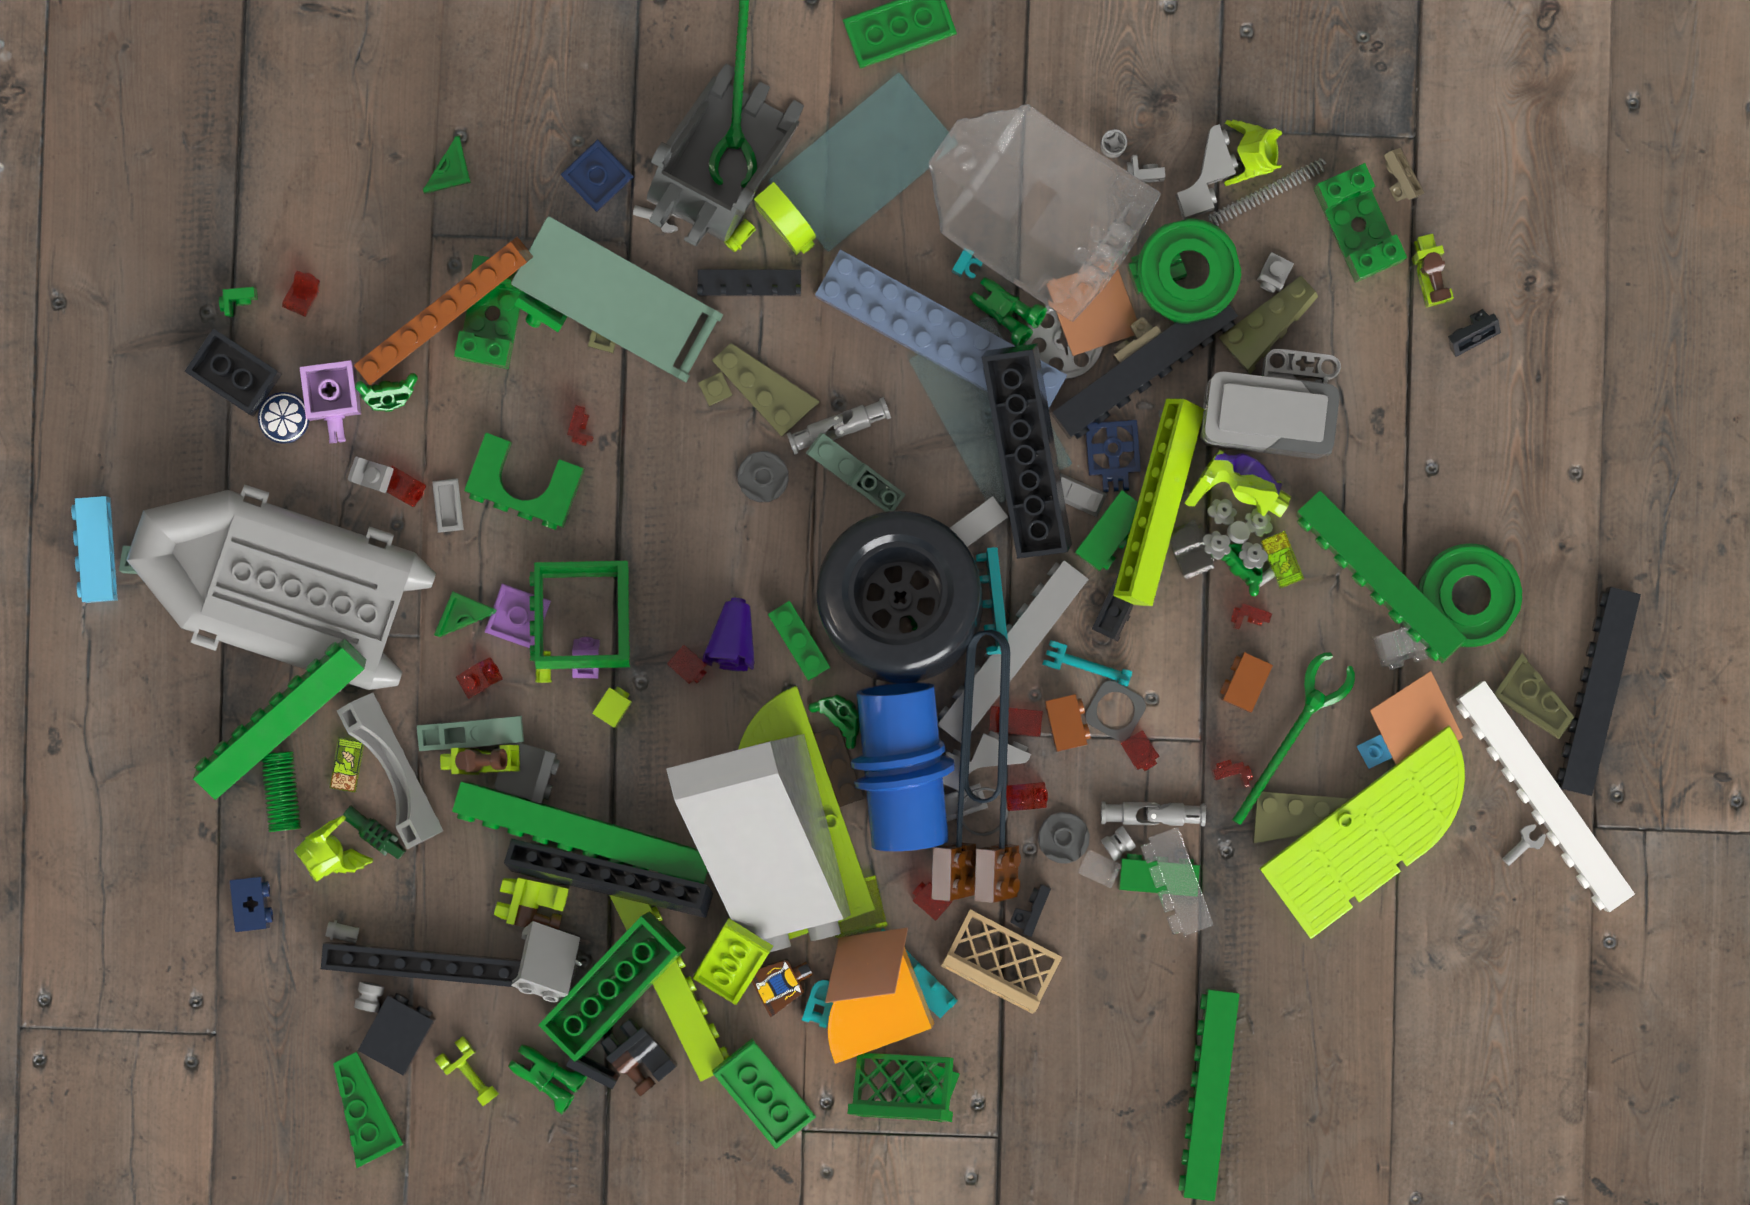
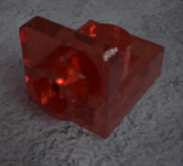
(578, 422)
(405, 487)
(1255, 616)
(688, 665)
(1140, 751)
(924, 900)

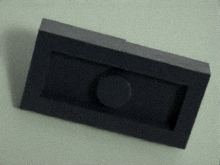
(1482, 329)
(1028, 919)

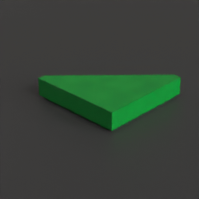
(450, 171)
(460, 613)

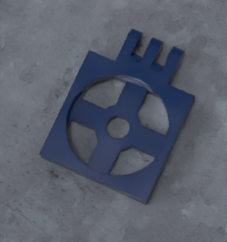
(1114, 472)

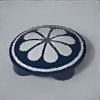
(283, 418)

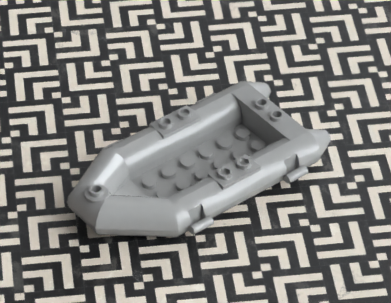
(276, 579)

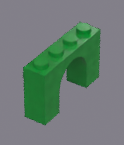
(487, 484)

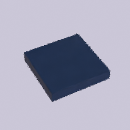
(597, 175)

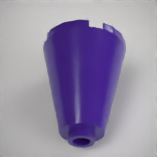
(732, 638)

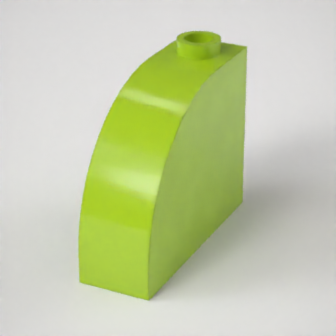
(785, 219)

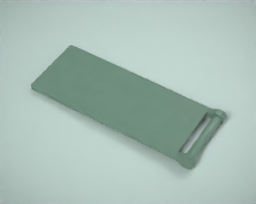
(614, 297)

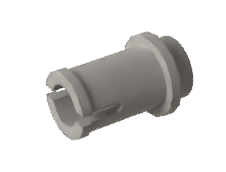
(342, 932)

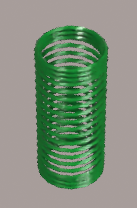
(278, 784)

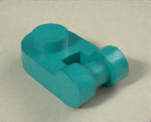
(818, 996)

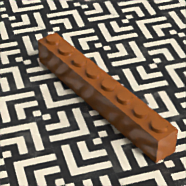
(443, 310)

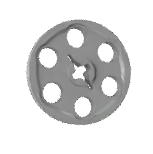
(1057, 350)

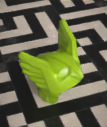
(1257, 150)
(325, 854)

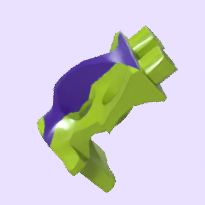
(1247, 479)

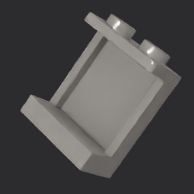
(546, 962)

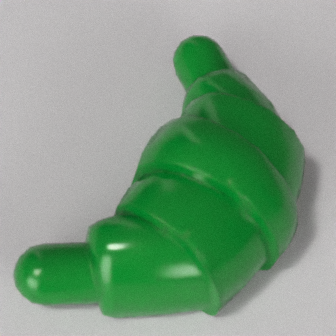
(386, 394)
(1252, 576)
(841, 714)

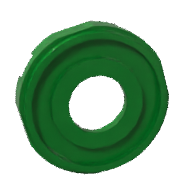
(1175, 301)
(1493, 569)

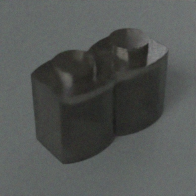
(1189, 549)

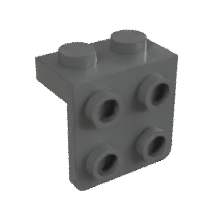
(534, 774)

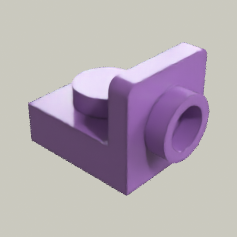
(585, 646)

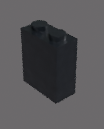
(397, 1033)

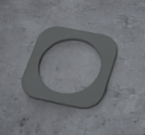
(1139, 708)

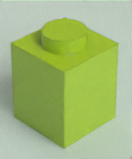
(613, 706)

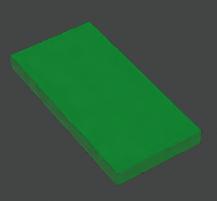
(897, 29)
(763, 1093)

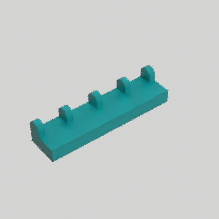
(996, 601)
(936, 995)

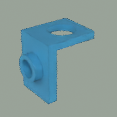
(1374, 751)

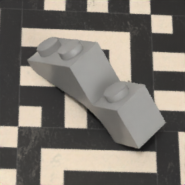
(1216, 167)
(985, 756)

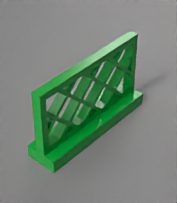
(906, 1109)

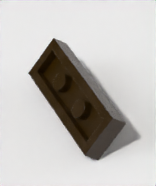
(838, 766)

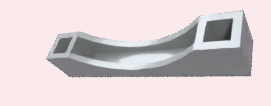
(368, 724)

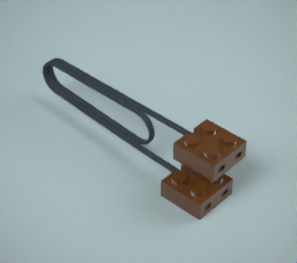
(995, 865)

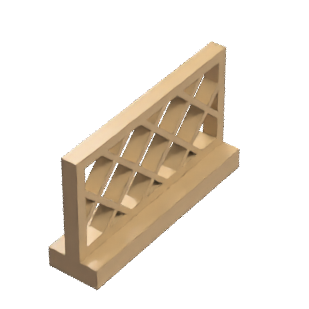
(992, 982)

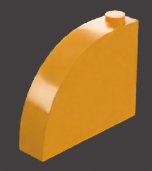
(876, 1021)

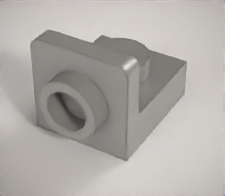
(1149, 173)
(1274, 273)
(370, 474)

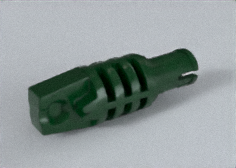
(374, 833)

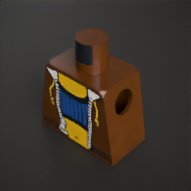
(780, 984)

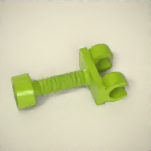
(485, 1093)

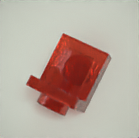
(301, 293)
(479, 677)
(1226, 769)
(1026, 796)

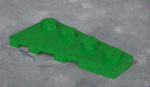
(367, 1117)

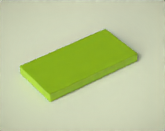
(732, 961)

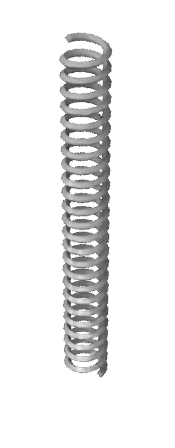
(1265, 192)

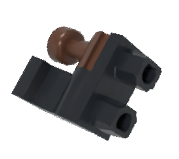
(638, 1048)

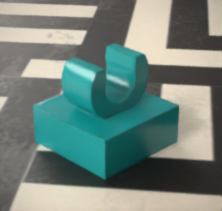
(963, 263)

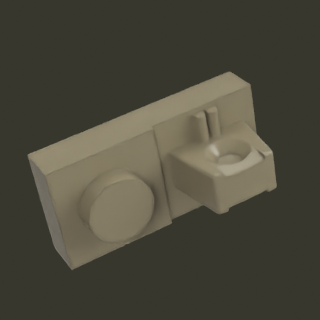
(1407, 182)
(1143, 332)

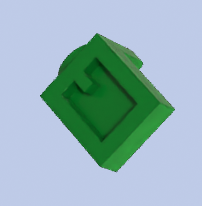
(241, 296)

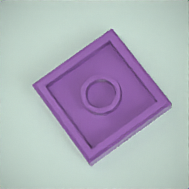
(513, 616)

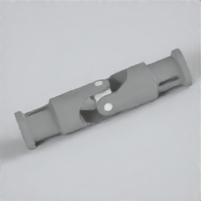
(855, 419)
(1171, 814)

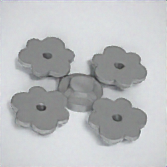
(1238, 532)

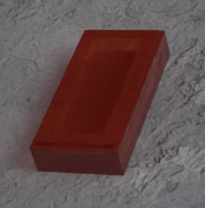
(1020, 721)

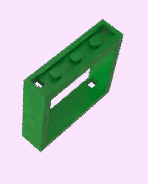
(579, 569)

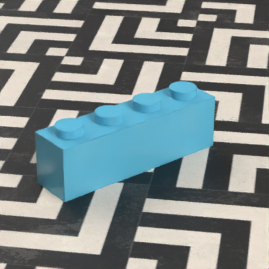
(95, 549)

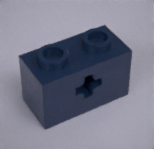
(241, 893)

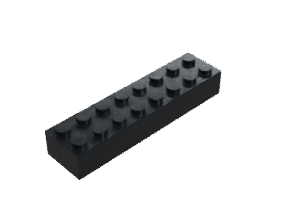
(1027, 451)

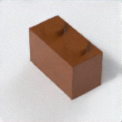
(1245, 682)
(1066, 722)

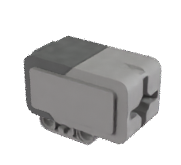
(1274, 409)

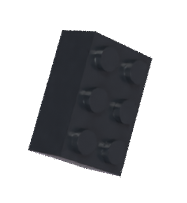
(233, 372)

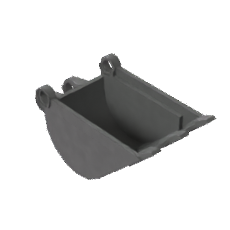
(683, 175)

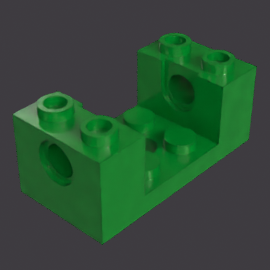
(1351, 197)
(487, 340)

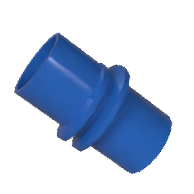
(902, 766)

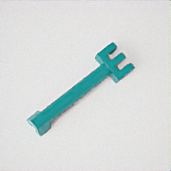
(1123, 677)

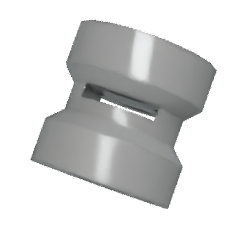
(1114, 139)
(1112, 845)
(368, 1000)

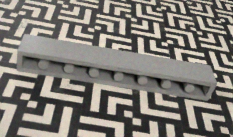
(1023, 639)

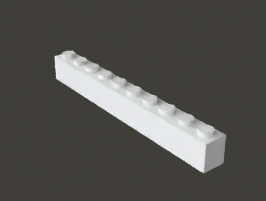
(1544, 796)

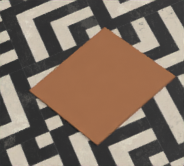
(1102, 321)
(1413, 717)
(856, 978)

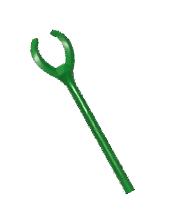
(734, 137)
(1314, 701)

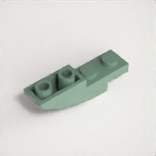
(855, 473)
(470, 733)

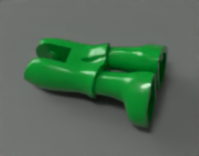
(1001, 307)
(542, 1073)

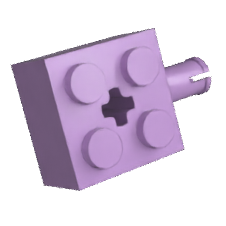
(332, 409)

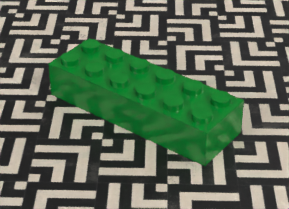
(612, 986)

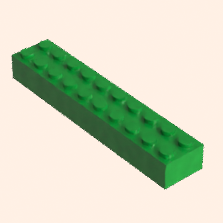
(577, 831)

